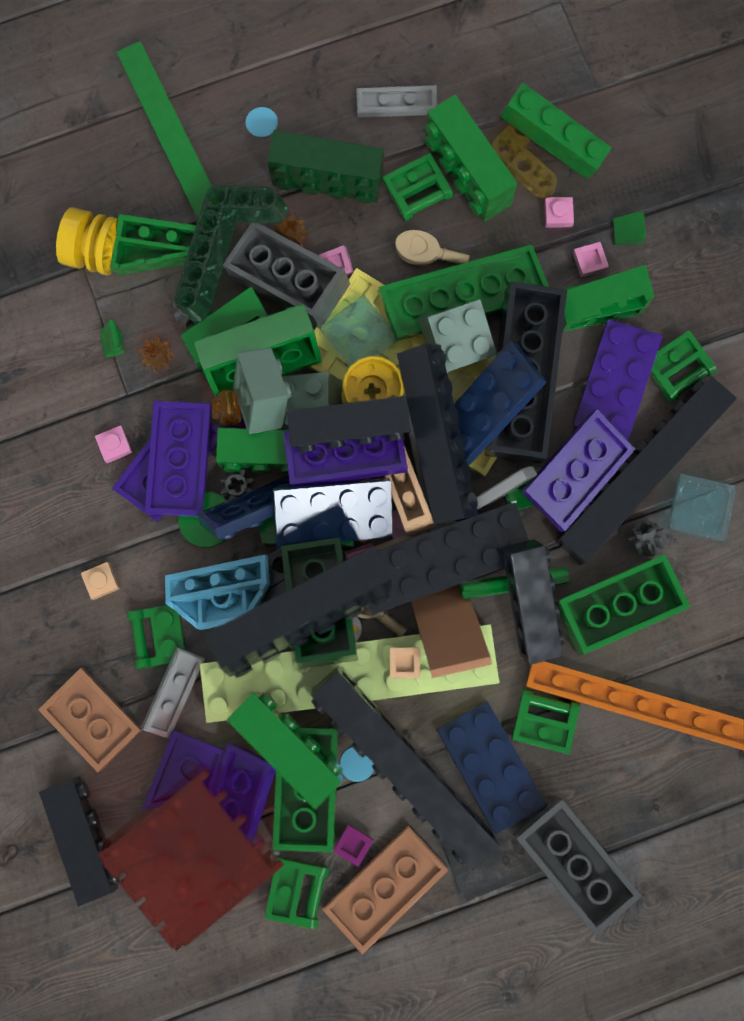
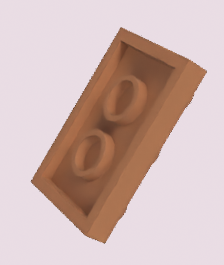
(90, 720)

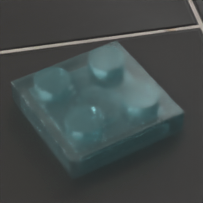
(358, 331)
(701, 508)

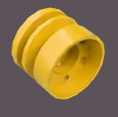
(86, 240)
(371, 373)

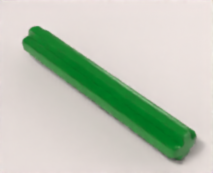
(499, 585)

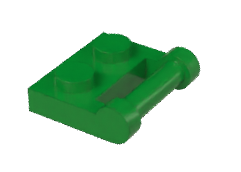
(413, 179)
(676, 357)
(166, 631)
(544, 731)
(286, 893)

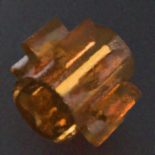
(293, 225)
(161, 359)
(226, 408)

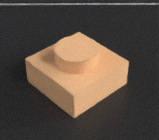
(100, 580)
(404, 662)

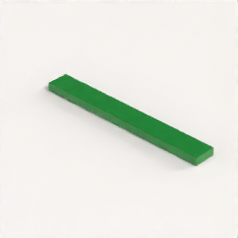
(165, 124)

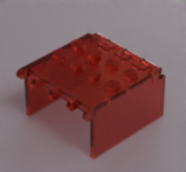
(186, 859)

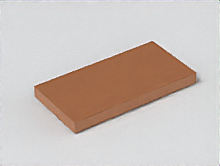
(450, 632)
(385, 889)

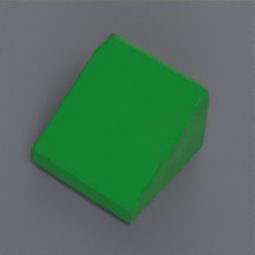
(629, 229)
(112, 339)

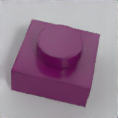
(353, 845)

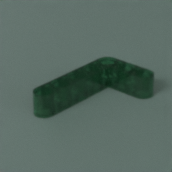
(211, 239)

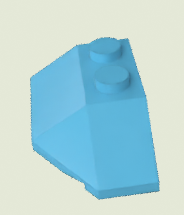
(218, 592)

